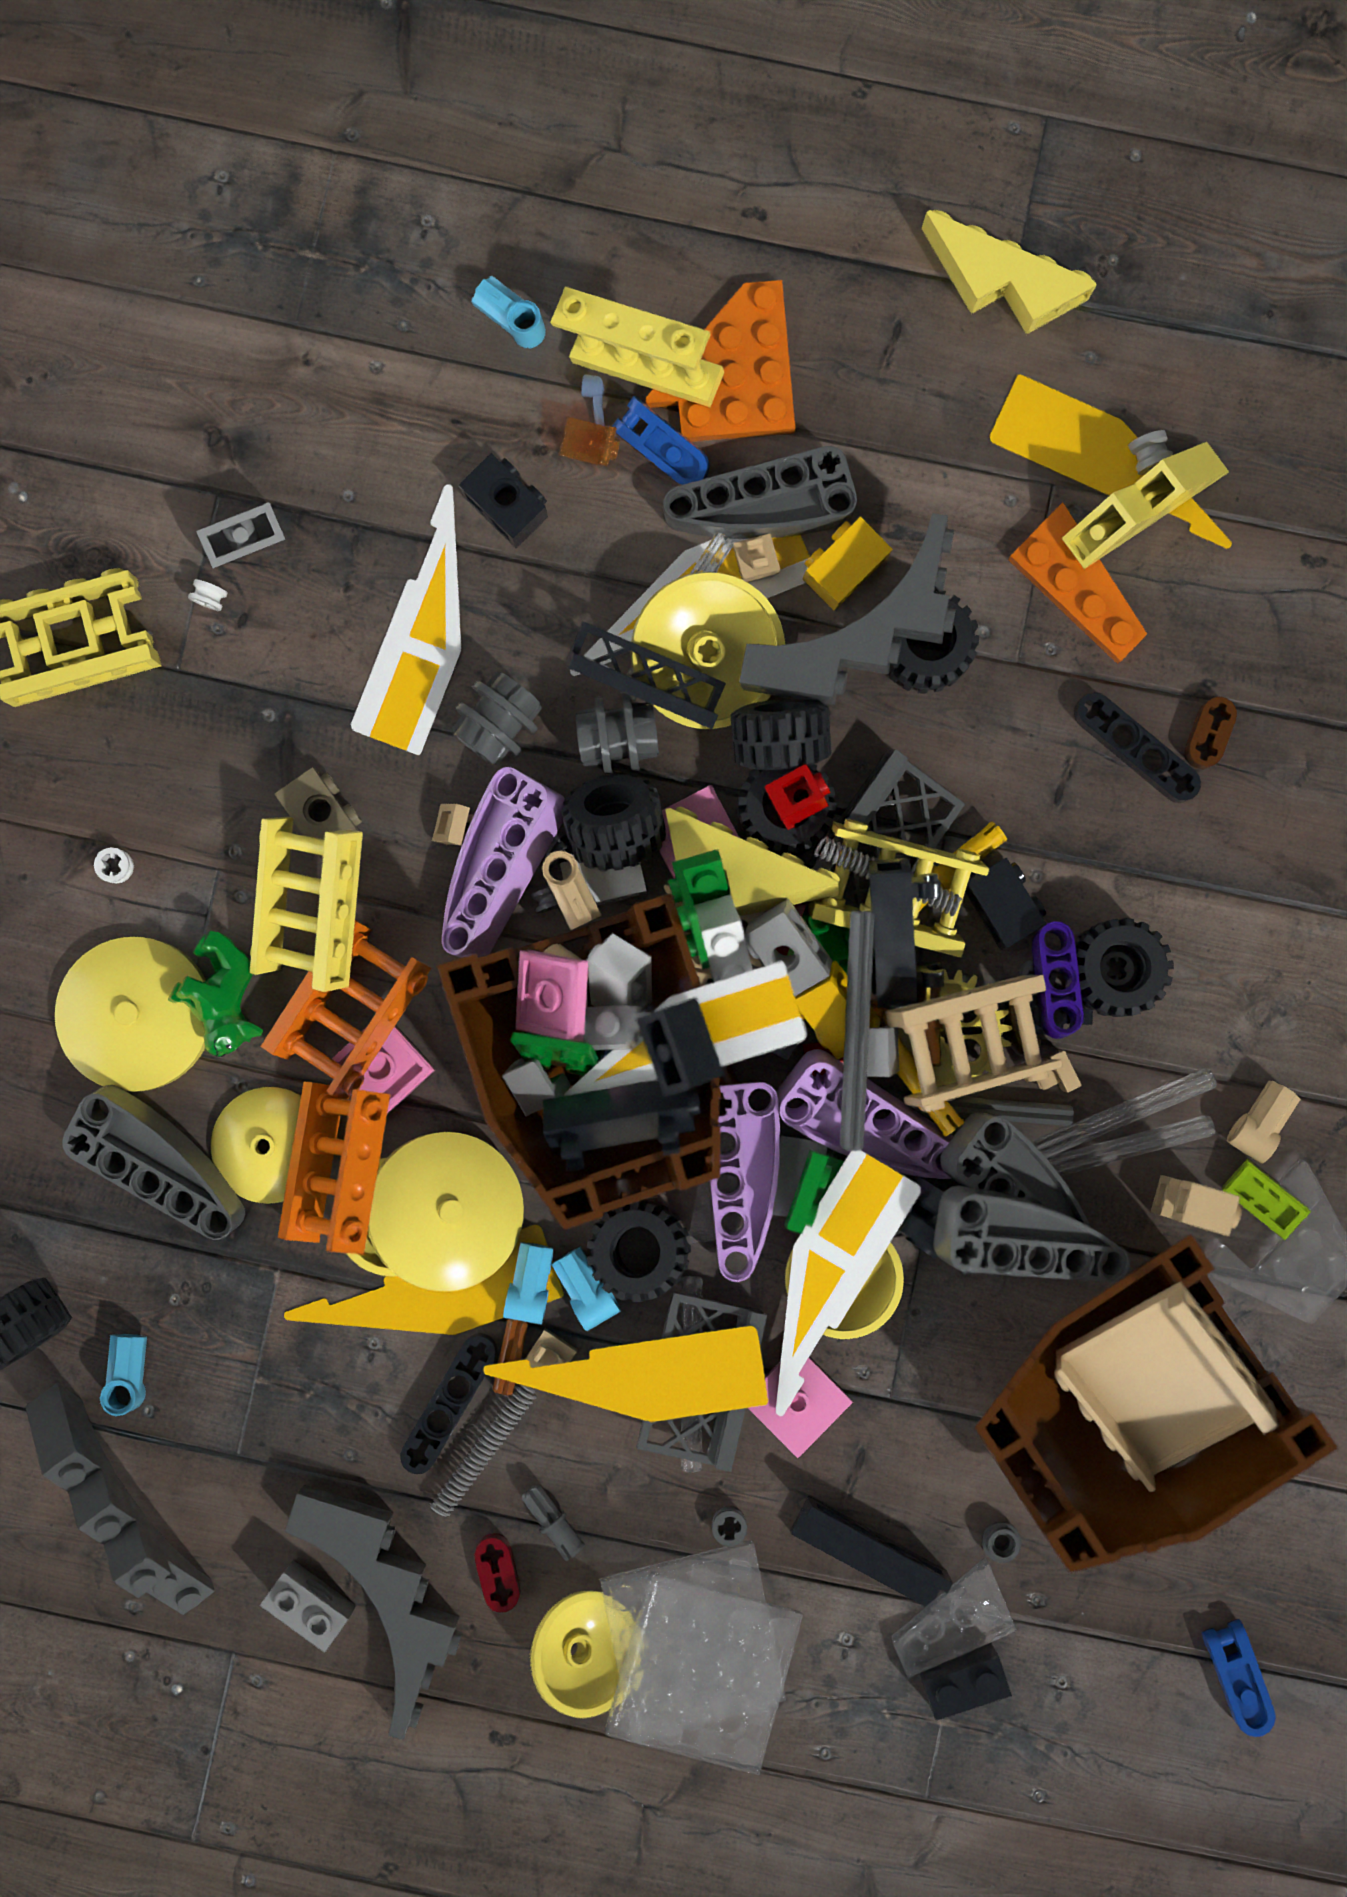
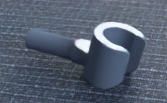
(593, 387)

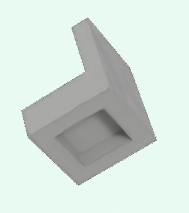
(883, 1052)
(532, 1085)

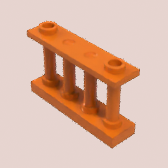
(310, 1006)
(312, 1162)

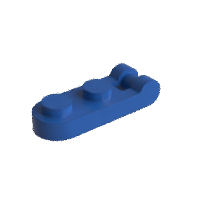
(662, 444)
(1241, 1679)

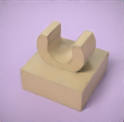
(756, 558)
(451, 824)
(1064, 1076)
(550, 1350)

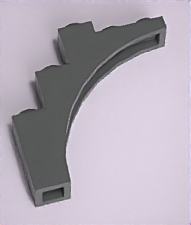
(911, 611)
(104, 1509)
(417, 1633)

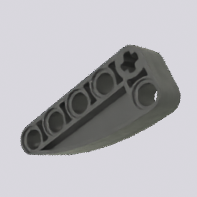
(779, 509)
(154, 1146)
(1009, 1159)
(1019, 1228)

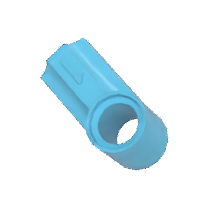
(509, 311)
(528, 1292)
(589, 1300)
(125, 1369)

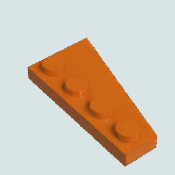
(1082, 594)

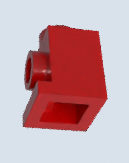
(787, 788)

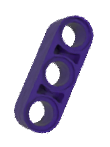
(1064, 962)

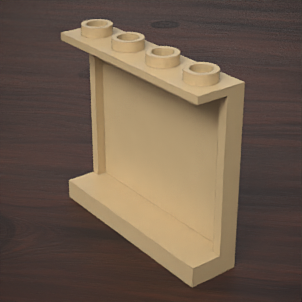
(1162, 1384)

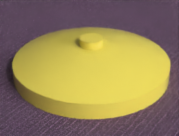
(706, 626)
(119, 1018)
(445, 1211)

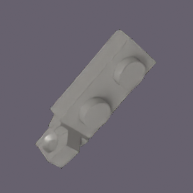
(612, 1027)

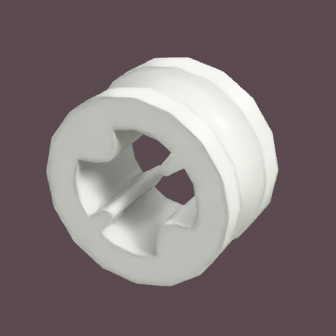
(207, 595)
(101, 865)

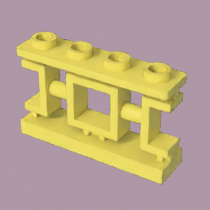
(81, 666)

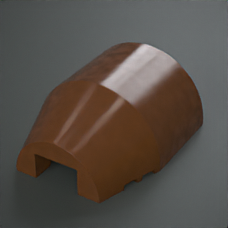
(484, 1011)
(1082, 1488)

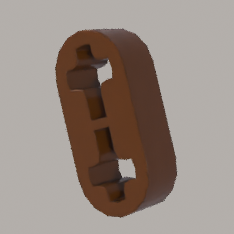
(1202, 729)

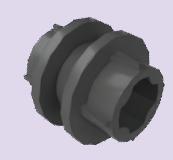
(496, 718)
(617, 734)

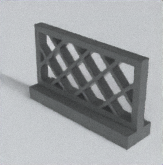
(872, 796)
(726, 1424)

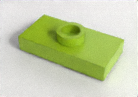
(1266, 1199)

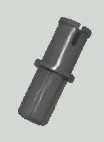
(552, 1522)

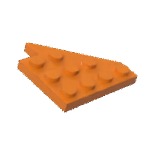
(756, 383)

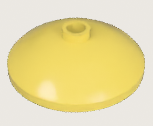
(247, 1119)
(875, 1300)
(581, 1682)

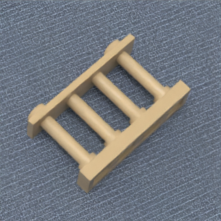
(950, 1011)

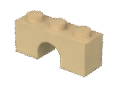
(1196, 1205)

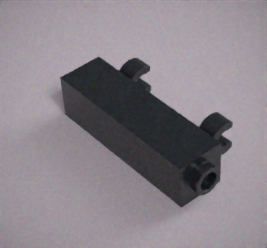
(894, 932)
(617, 1118)

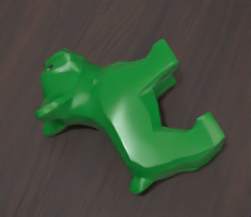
(220, 996)

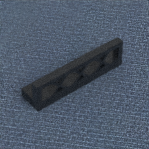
(641, 689)
(870, 1552)

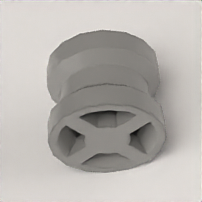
(1149, 450)

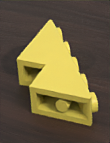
(993, 268)
(1143, 503)
(754, 874)

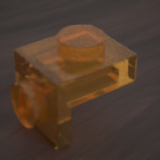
(589, 442)

